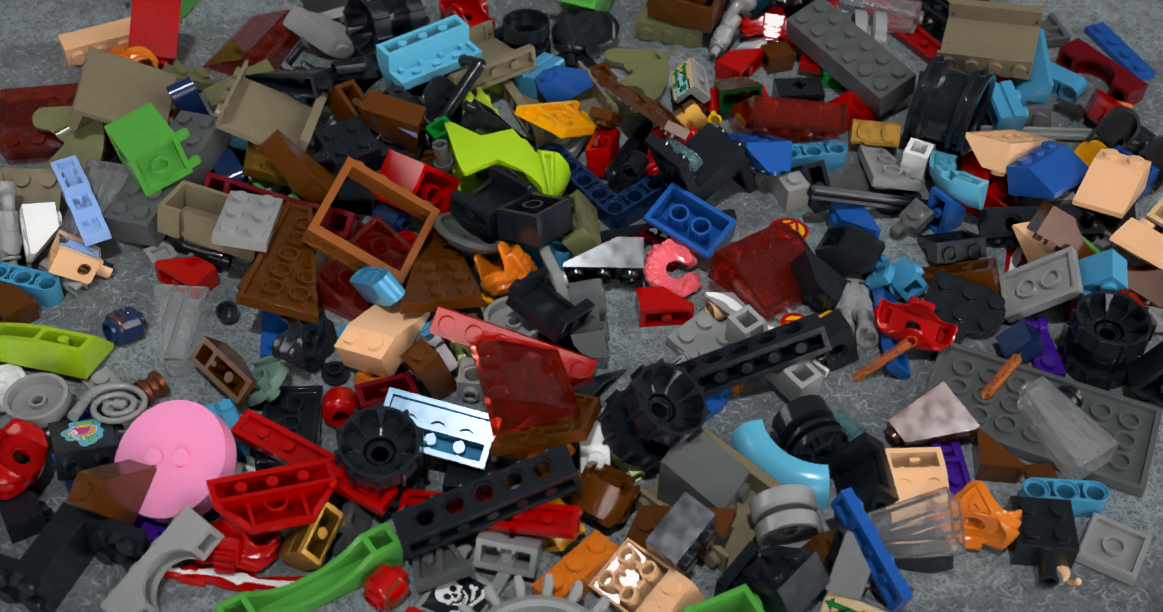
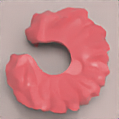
(660, 257)

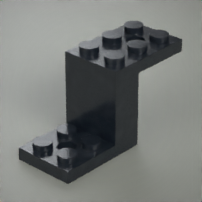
(720, 158)
(63, 553)

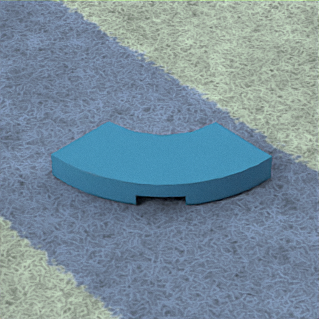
(881, 274)

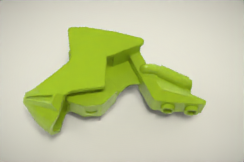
(506, 149)

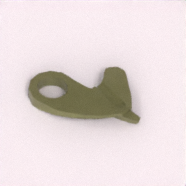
(647, 72)
(85, 142)

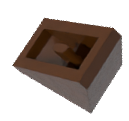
(994, 462)

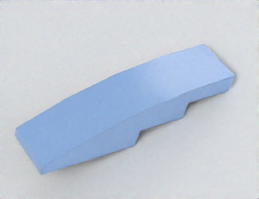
(80, 200)

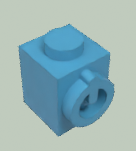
(907, 279)

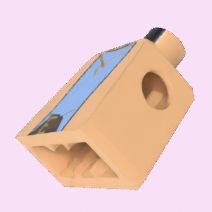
(74, 261)

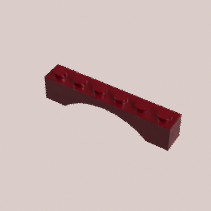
(335, 220)

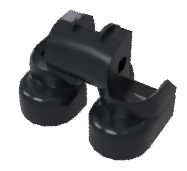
(1124, 126)

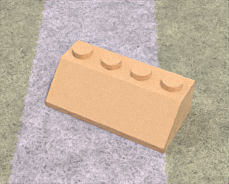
(1001, 147)
(1140, 241)

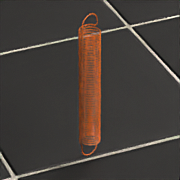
(882, 358)
(997, 375)

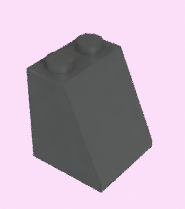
(704, 473)

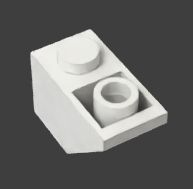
(917, 157)

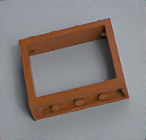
(351, 255)

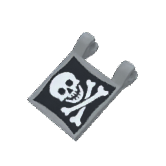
(467, 590)

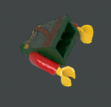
(730, 92)

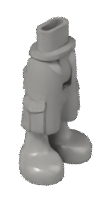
(728, 27)
(10, 236)
(857, 305)

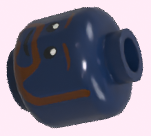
(124, 326)

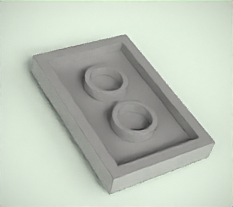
(247, 221)
(1041, 284)

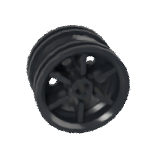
(949, 105)

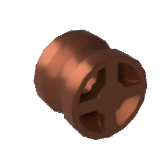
(153, 386)

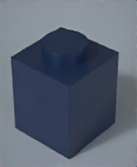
(1018, 339)

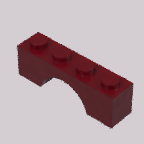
(1085, 59)

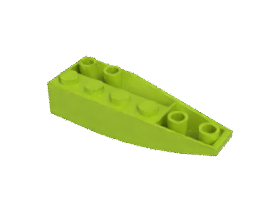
(52, 349)

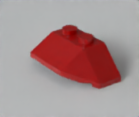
(274, 496)

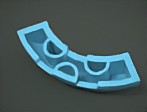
(957, 184)
(757, 446)

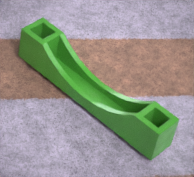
(328, 583)

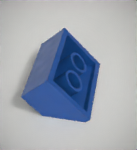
(766, 152)
(1045, 171)
(691, 221)

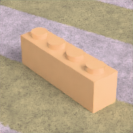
(103, 37)

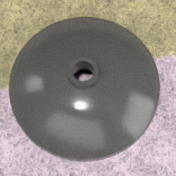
(466, 237)

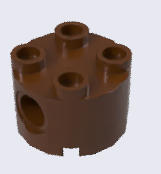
(605, 493)

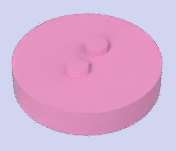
(186, 448)

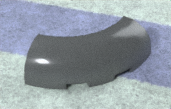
(593, 335)

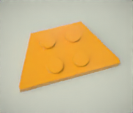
(559, 118)

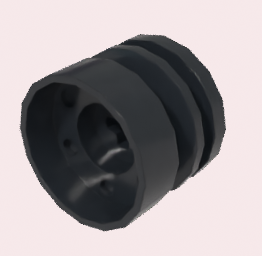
(525, 28)
(808, 429)

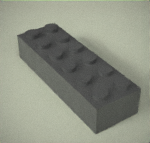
(851, 56)
(133, 214)

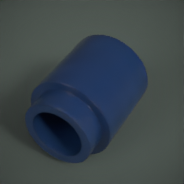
(396, 218)

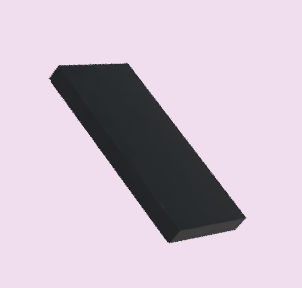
(296, 410)

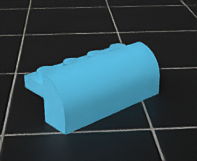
(425, 52)

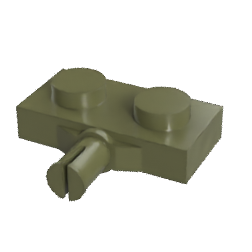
(198, 76)

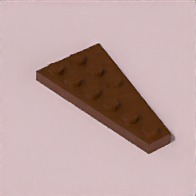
(648, 107)
(285, 274)
(439, 278)

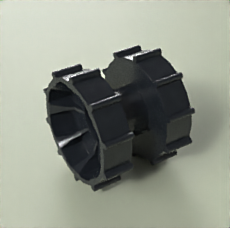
(381, 20)
(1105, 338)
(653, 414)
(381, 434)

